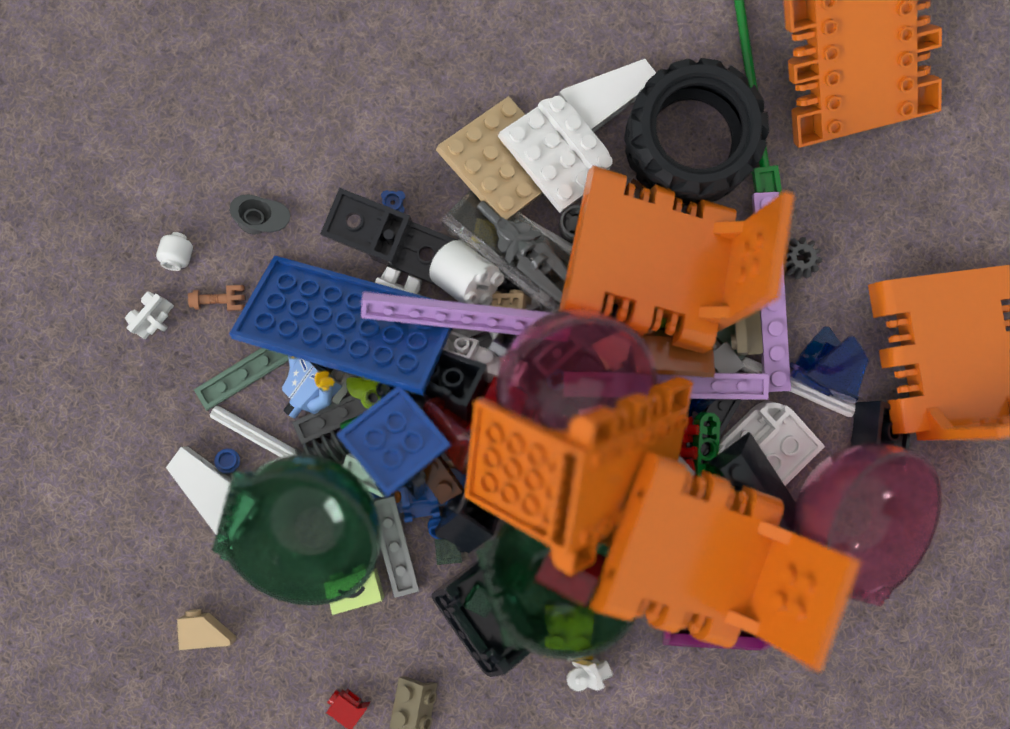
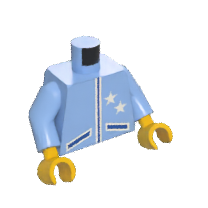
(308, 387)

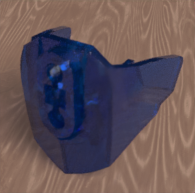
(832, 365)

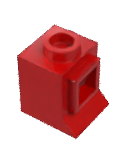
(346, 708)

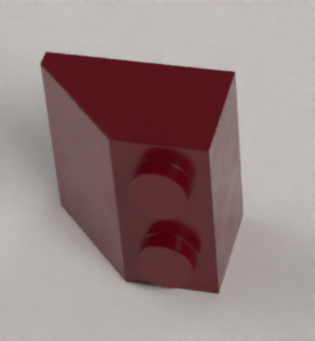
(575, 587)

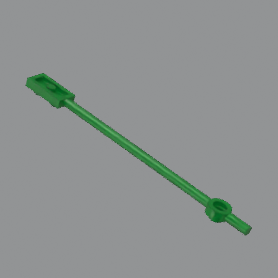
(766, 177)

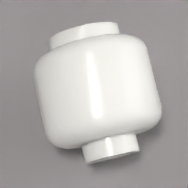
(174, 251)

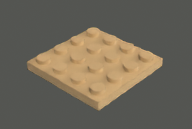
(487, 164)

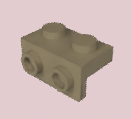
(748, 335)
(413, 704)

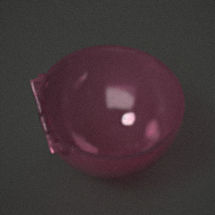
(572, 366)
(874, 507)

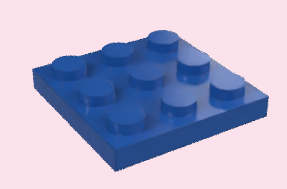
(393, 441)

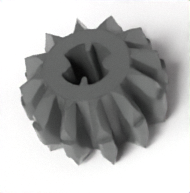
(801, 267)

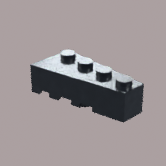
(458, 383)

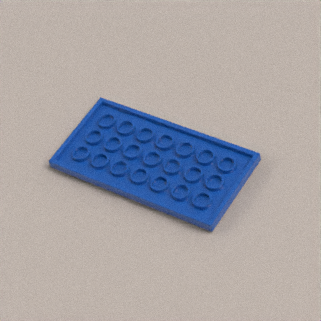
(319, 320)

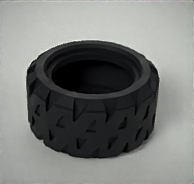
(726, 92)

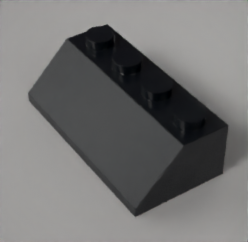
(748, 466)

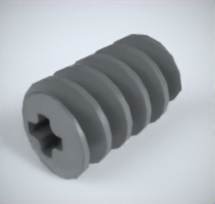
(329, 448)

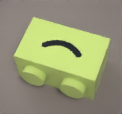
(368, 594)

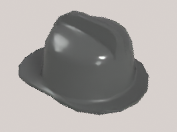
(259, 214)

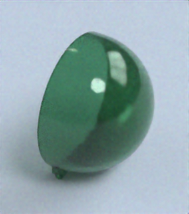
(300, 530)
(535, 615)

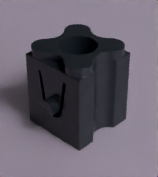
(466, 523)

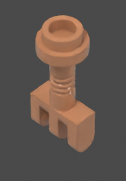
(195, 299)

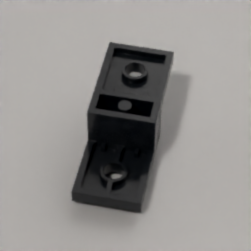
(383, 234)

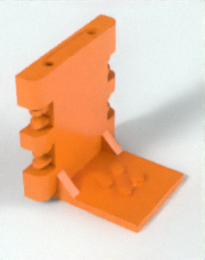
(860, 65)
(671, 264)
(951, 352)
(575, 481)
(721, 565)

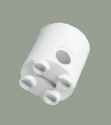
(465, 274)

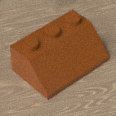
(677, 360)

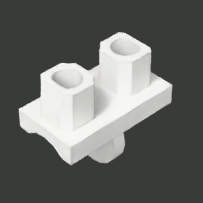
(390, 277)
(150, 317)
(588, 674)

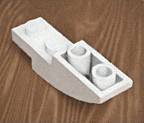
(471, 349)

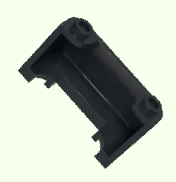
(478, 634)

